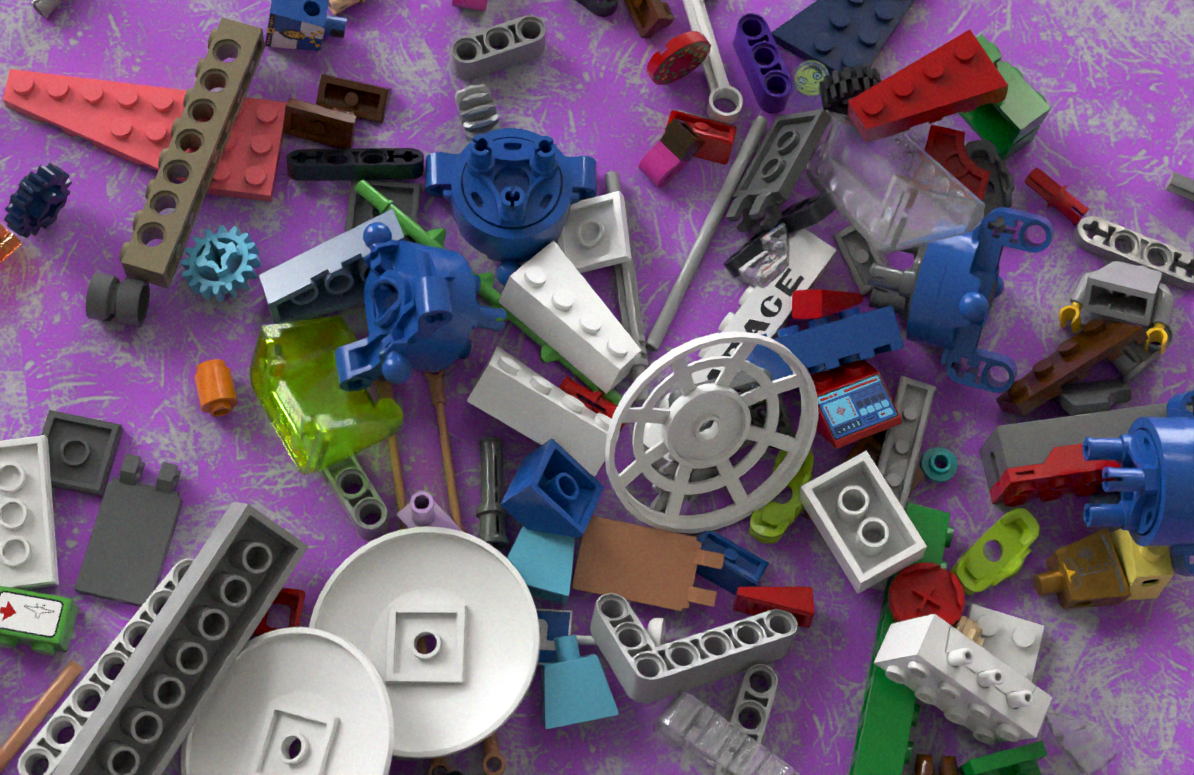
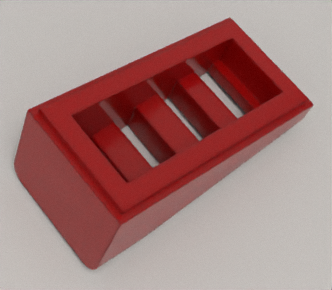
(821, 302)
(795, 600)

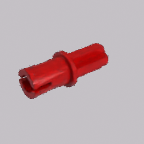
(1056, 195)

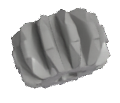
(476, 111)

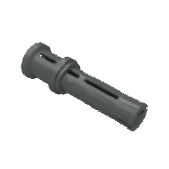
(490, 512)

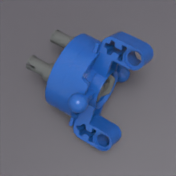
(952, 292)

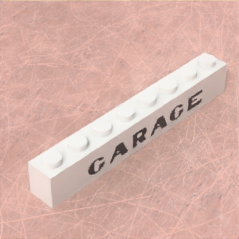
(760, 313)

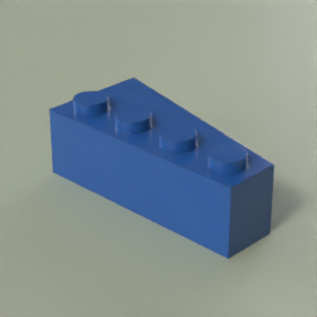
(832, 343)

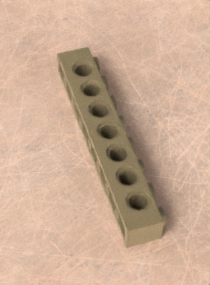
(160, 262)

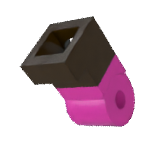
(671, 152)

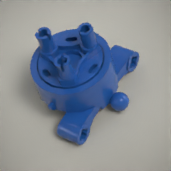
(510, 192)
(416, 312)
(1152, 482)

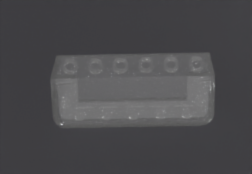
(891, 188)

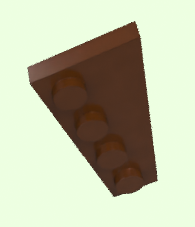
(1070, 363)

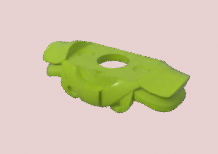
(773, 519)
(1014, 534)

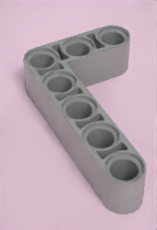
(661, 671)

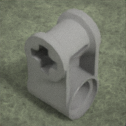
(1135, 357)

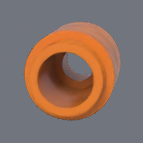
(215, 387)

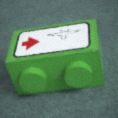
(36, 620)

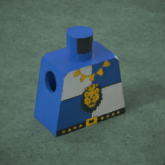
(302, 24)

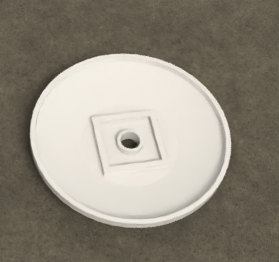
(465, 598)
(290, 689)

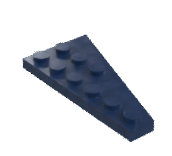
(842, 31)

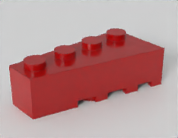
(935, 86)

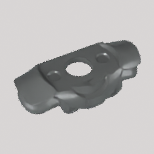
(986, 156)

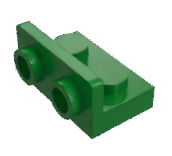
(1014, 761)

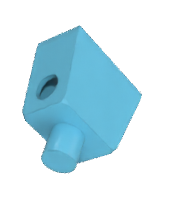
(544, 563)
(574, 687)

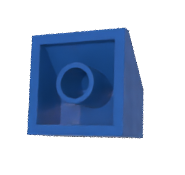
(552, 492)

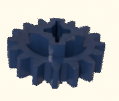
(38, 200)

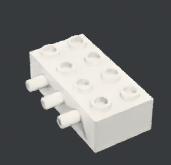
(962, 680)

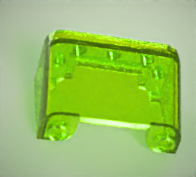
(301, 394)

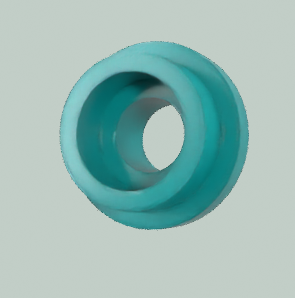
(937, 474)

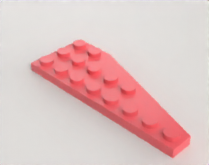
(138, 123)

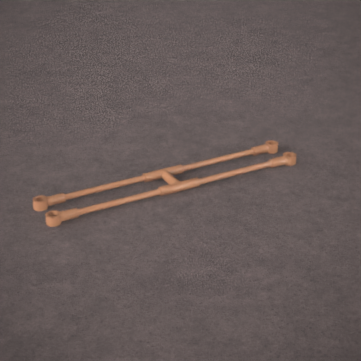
(436, 385)

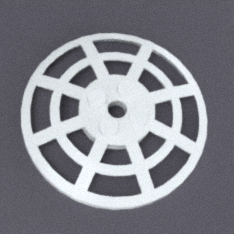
(714, 444)

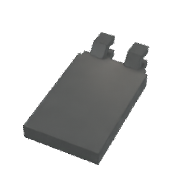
(776, 168)
(131, 535)

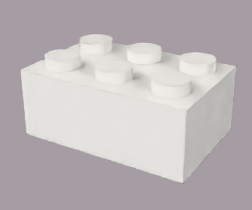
(862, 522)

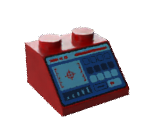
(853, 403)

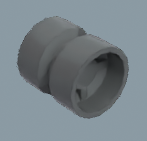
(111, 298)

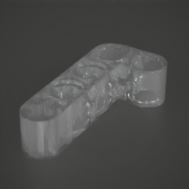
(715, 739)

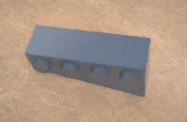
(324, 276)

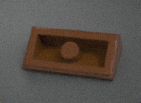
(365, 99)

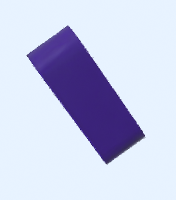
(764, 49)

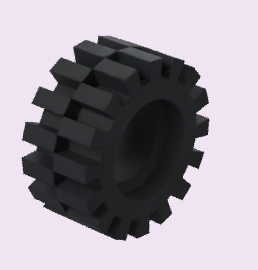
(845, 85)

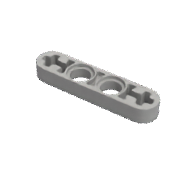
(1140, 245)

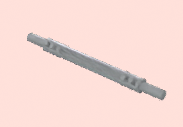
(629, 299)

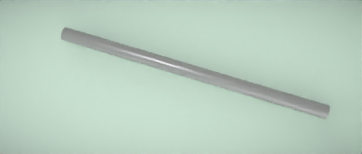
(706, 234)

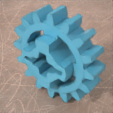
(204, 263)

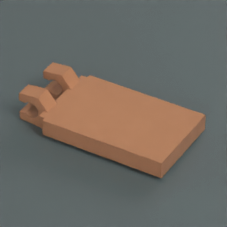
(643, 564)

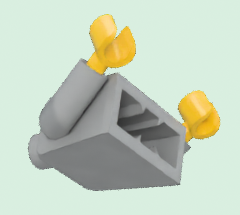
(1126, 294)

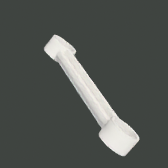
(713, 65)

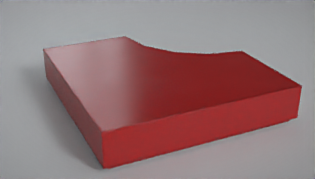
(949, 150)

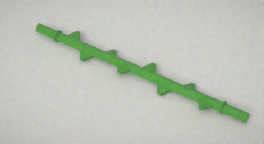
(436, 239)

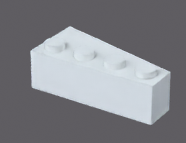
(570, 317)
(540, 409)

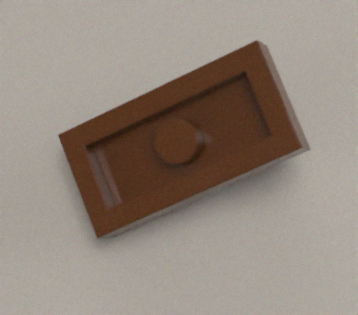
(649, 16)
(320, 124)

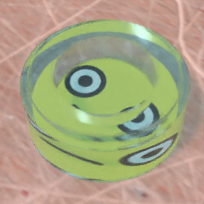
(809, 76)

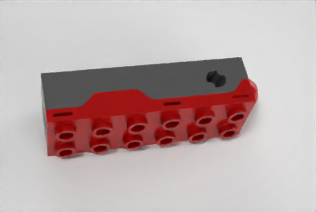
(1047, 457)

